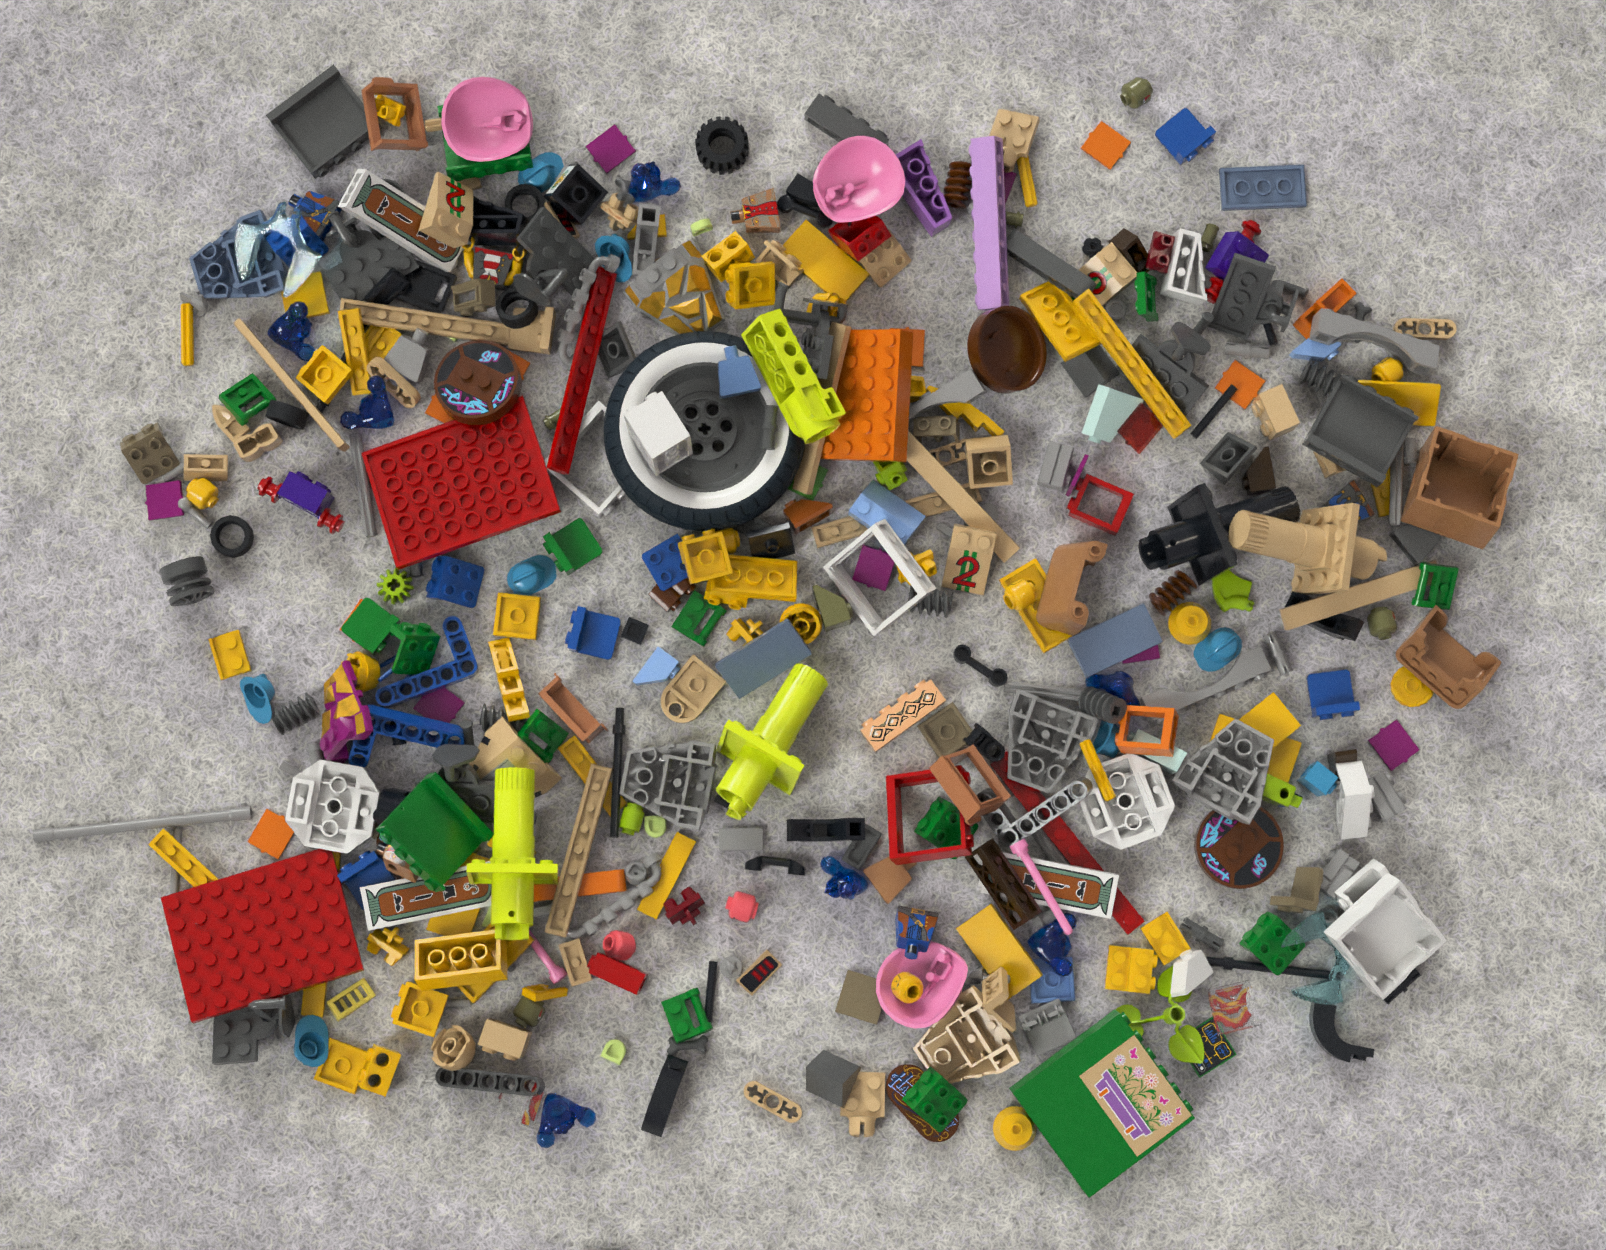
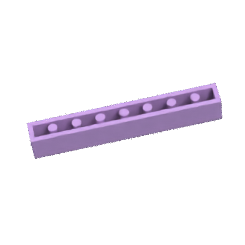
(989, 222)

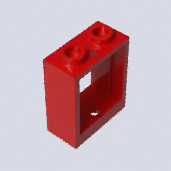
(852, 238)
(1090, 520)
(617, 973)

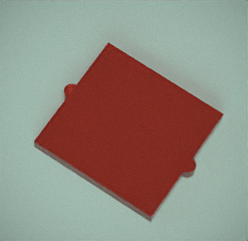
(1139, 428)

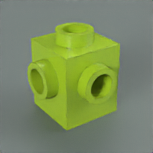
(890, 474)

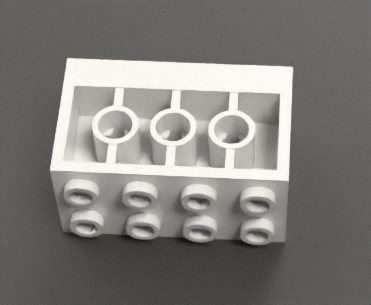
(658, 432)

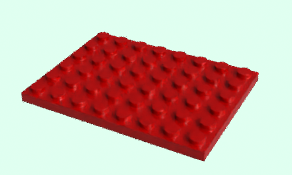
(459, 485)
(261, 934)

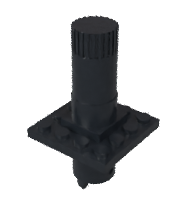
(1201, 531)

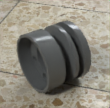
(186, 579)

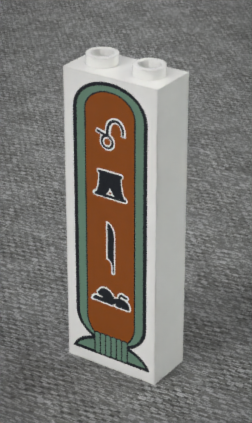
(396, 218)
(1072, 886)
(407, 901)

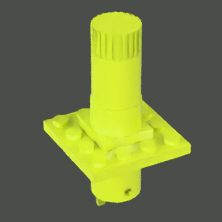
(762, 753)
(512, 863)

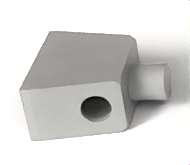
(410, 355)

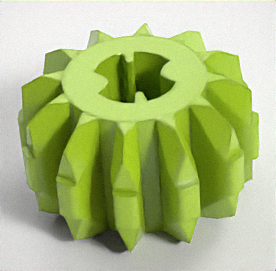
(399, 591)

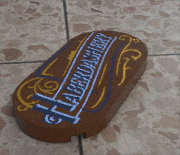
(897, 1084)

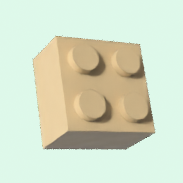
(1275, 412)
(988, 461)
(504, 1039)

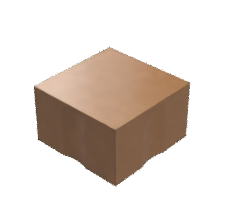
(1459, 487)

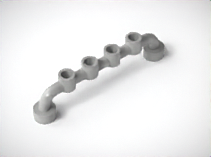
(580, 297)
(625, 902)

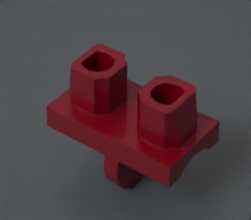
(1160, 252)
(686, 910)

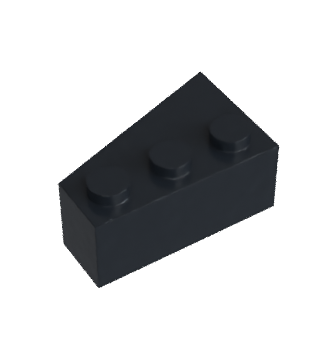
(495, 224)

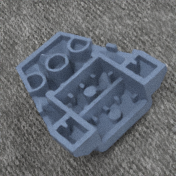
(217, 270)

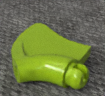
(1232, 592)

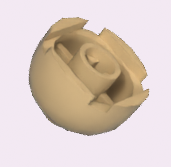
(453, 1048)

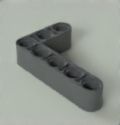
(1035, 816)

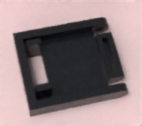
(424, 287)

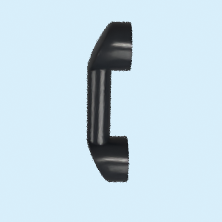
(787, 204)
(962, 655)
(793, 867)

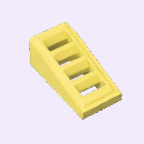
(347, 1011)

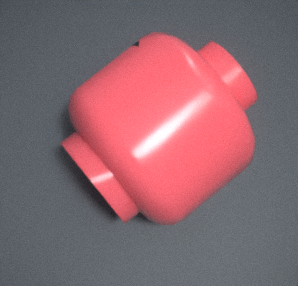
(742, 906)
(619, 945)

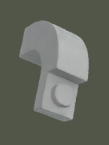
(645, 237)

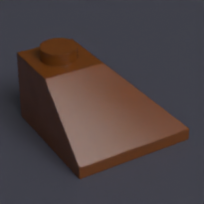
(806, 513)

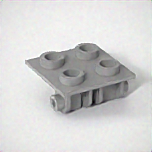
(1047, 1027)

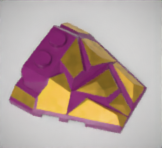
(344, 714)

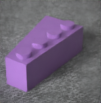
(922, 189)

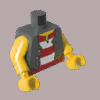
(492, 264)

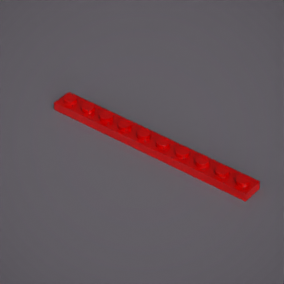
(581, 372)
(1067, 843)

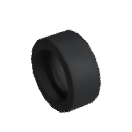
(524, 189)
(515, 321)
(287, 414)
(215, 536)

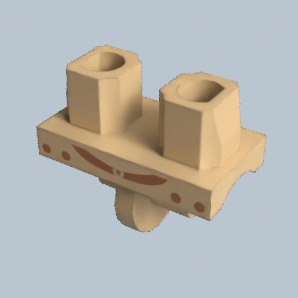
(618, 215)

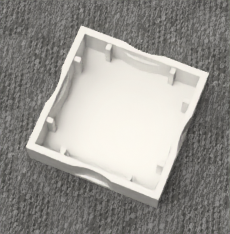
(1385, 936)

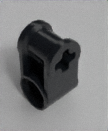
(983, 741)

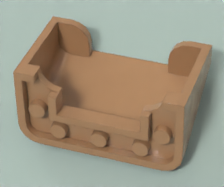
(1057, 603)
(1444, 662)

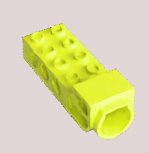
(795, 387)

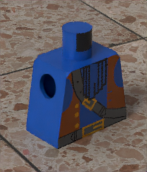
(315, 209)
(914, 930)

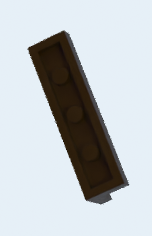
(1006, 882)

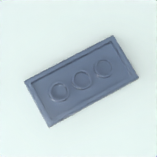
(1262, 187)
(1115, 640)
(763, 658)

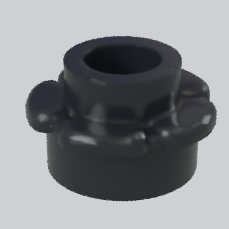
(1092, 242)

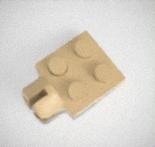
(1017, 135)
(865, 1103)

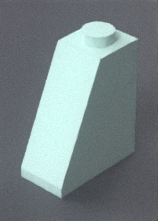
(1108, 413)
(1168, 764)

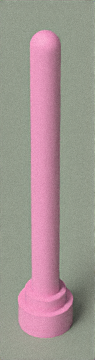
(1020, 849)
(556, 972)

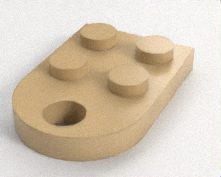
(691, 689)

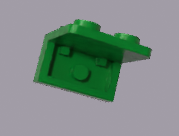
(572, 546)
(370, 626)
(416, 647)
(942, 825)
(1266, 940)
(935, 1099)

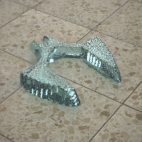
(249, 238)
(1327, 990)

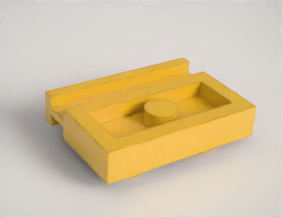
(380, 341)
(230, 655)
(1165, 938)

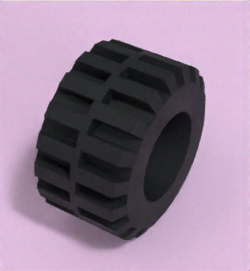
(727, 161)

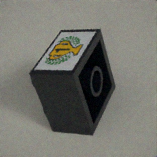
(576, 194)

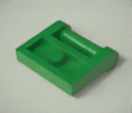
(1146, 299)
(242, 394)
(1441, 586)
(693, 614)
(547, 731)
(680, 1019)

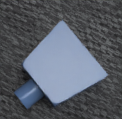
(736, 374)

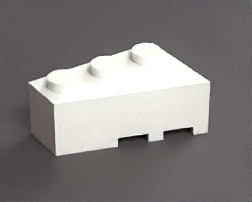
(1185, 269)
(1354, 800)

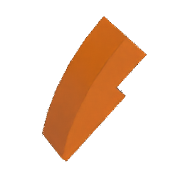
(1333, 299)

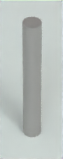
(175, 876)

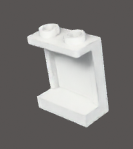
(1360, 883)

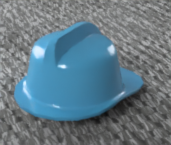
(544, 171)
(619, 247)
(532, 575)
(1217, 649)
(258, 695)
(1105, 739)
(311, 1041)

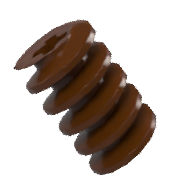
(956, 184)
(1170, 591)

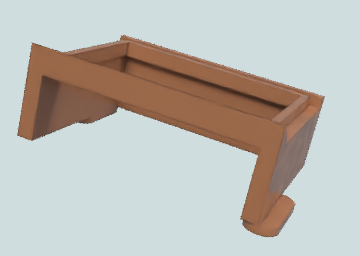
(413, 114)
(571, 710)
(961, 792)

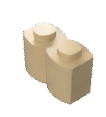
(253, 445)

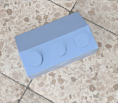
(878, 504)

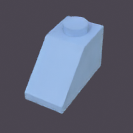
(1315, 350)
(657, 668)

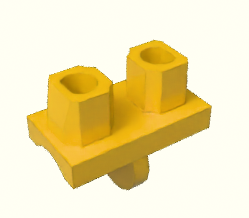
(389, 109)
(925, 561)
(740, 629)
(388, 941)

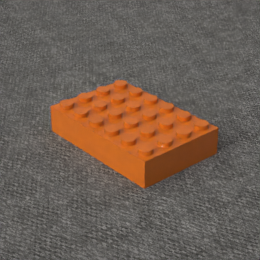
(875, 397)

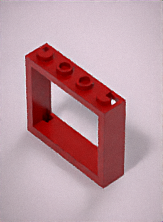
(895, 822)

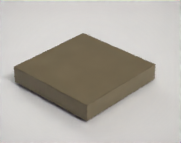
(945, 730)
(859, 998)

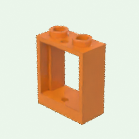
(1168, 737)

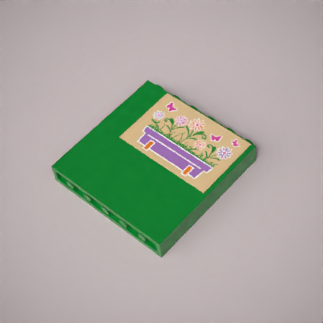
(1103, 1102)

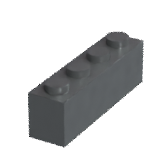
(838, 121)

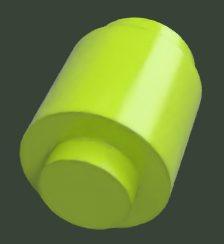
(631, 819)

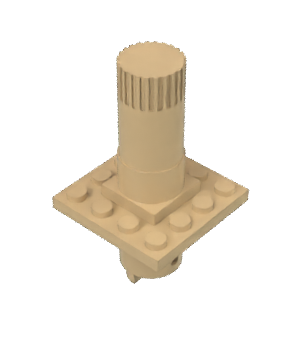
(1319, 546)

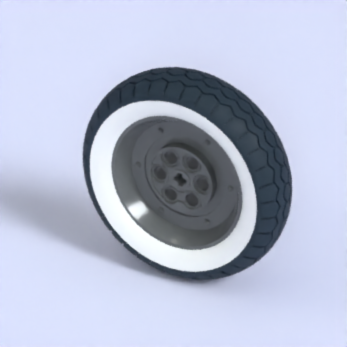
(711, 487)

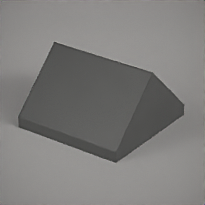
(615, 350)
(1090, 370)
(1228, 457)
(831, 1077)

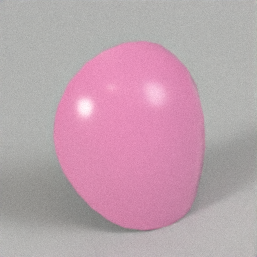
(486, 119)
(858, 180)
(942, 977)

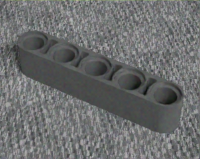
(1048, 265)
(500, 1081)

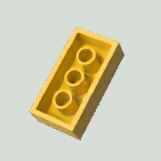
(460, 960)

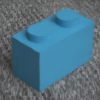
(1318, 779)

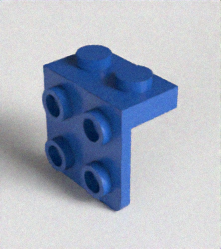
(1184, 136)
(284, 248)
(666, 563)
(455, 581)
(593, 633)
(1331, 694)
(365, 872)

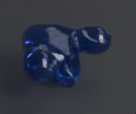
(648, 185)
(292, 329)
(374, 409)
(1116, 684)
(844, 881)
(1052, 945)
(559, 1117)

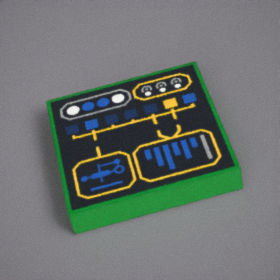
(1216, 1048)

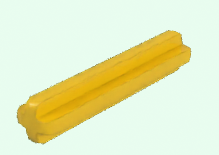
(1027, 181)
(187, 335)
(1097, 770)

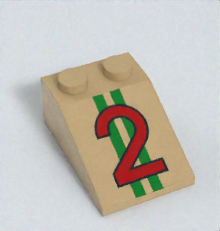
(448, 212)
(1110, 273)
(969, 559)

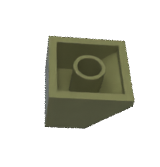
(832, 608)

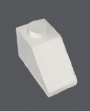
(1189, 972)

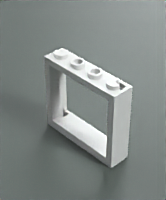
(606, 507)
(902, 559)

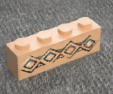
(902, 715)

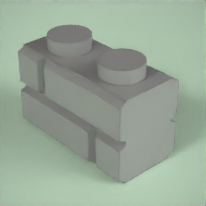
(1056, 466)
(1386, 801)
(1337, 871)

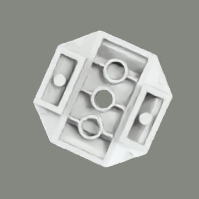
(310, 804)
(1148, 807)

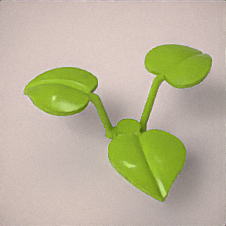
(1187, 1042)

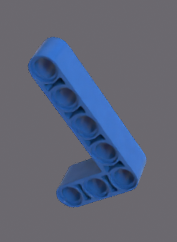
(435, 673)
(401, 731)

